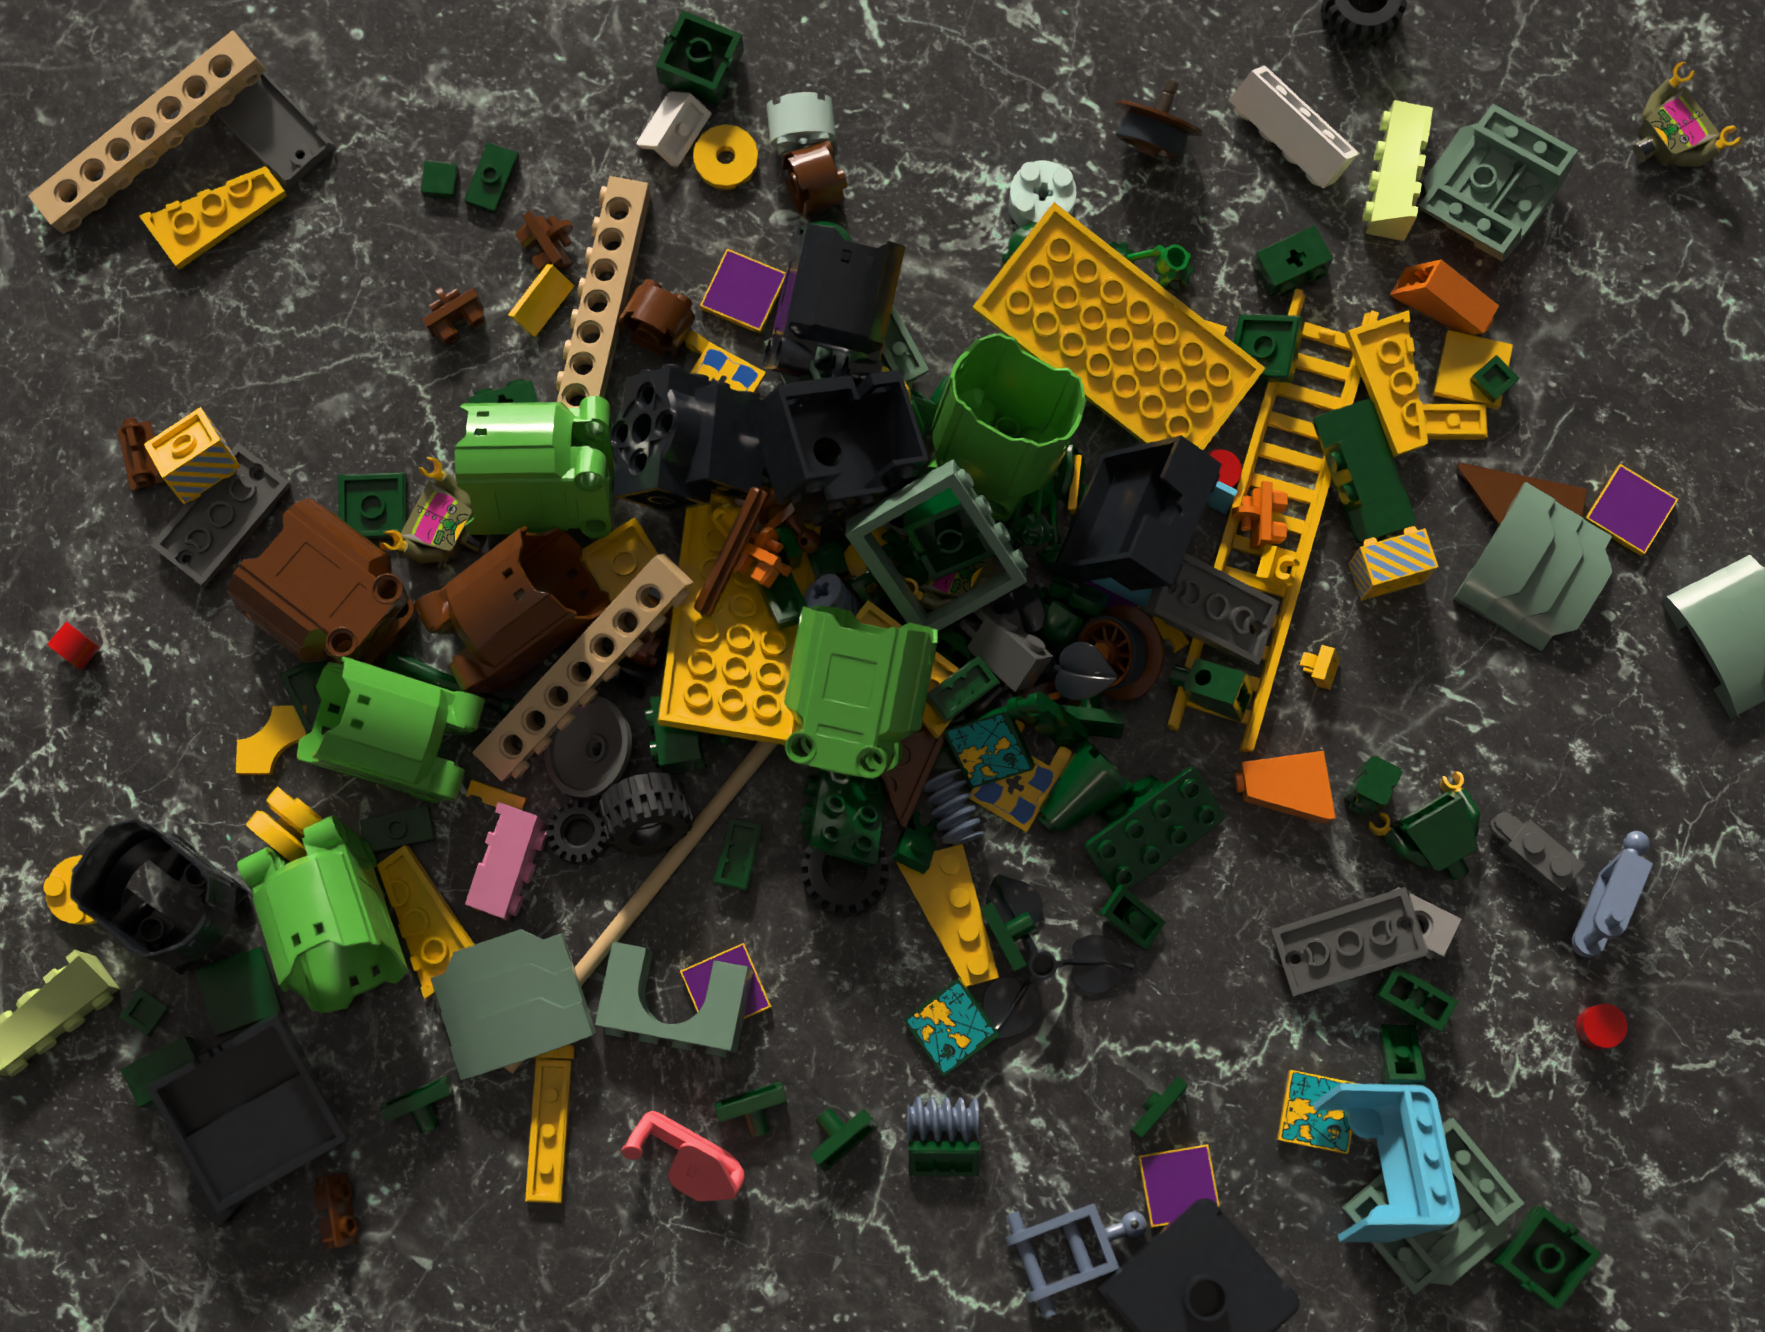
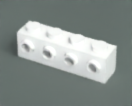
(1293, 127)

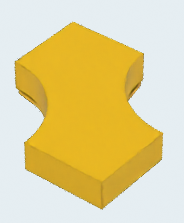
(260, 752)

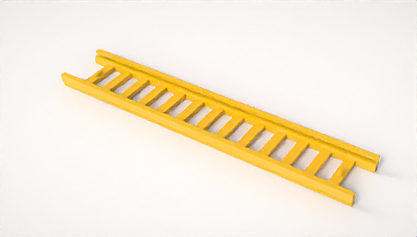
(1306, 529)

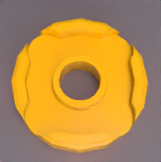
(725, 139)

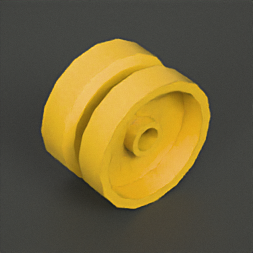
(287, 832)

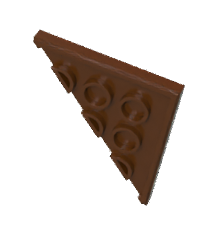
(1498, 489)
(908, 779)

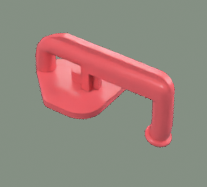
(699, 1166)

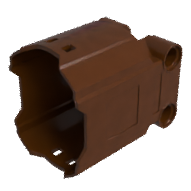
(324, 590)
(514, 608)

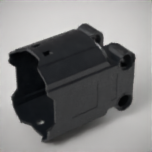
(834, 304)
(102, 892)

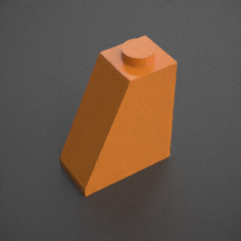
(1445, 297)
(1288, 785)

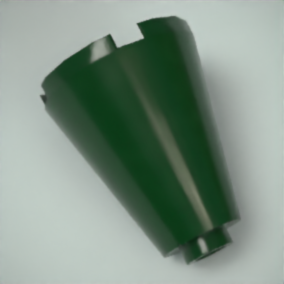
(1082, 789)

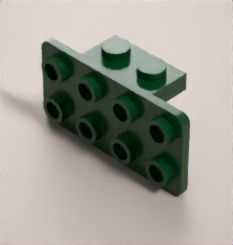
(1364, 470)
(843, 815)
(1152, 827)

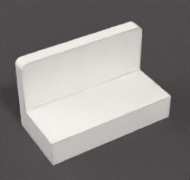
(674, 127)

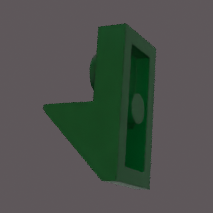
(1132, 918)
(1401, 1055)

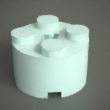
(800, 121)
(1040, 180)

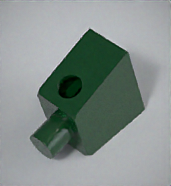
(1214, 687)

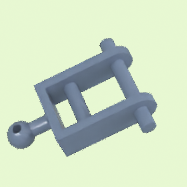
(1613, 897)
(1104, 1236)

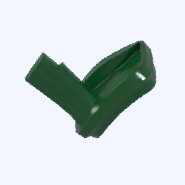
(1066, 476)

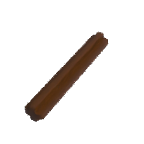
(731, 551)

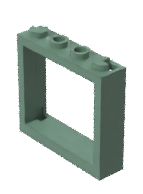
(948, 475)

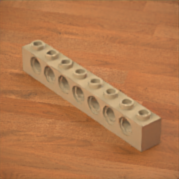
(130, 133)
(618, 196)
(497, 749)

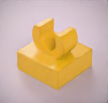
(1274, 567)
(1322, 666)

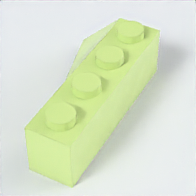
(1399, 167)
(53, 1010)

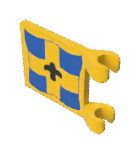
(722, 365)
(1020, 796)

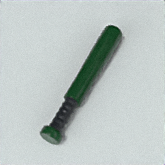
(420, 671)

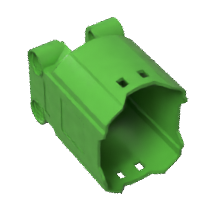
(1013, 393)
(537, 467)
(856, 690)
(389, 729)
(325, 917)

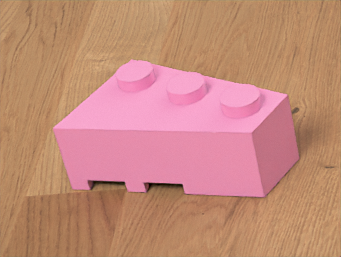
(507, 863)

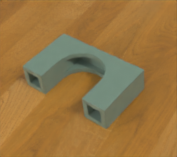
(715, 1025)

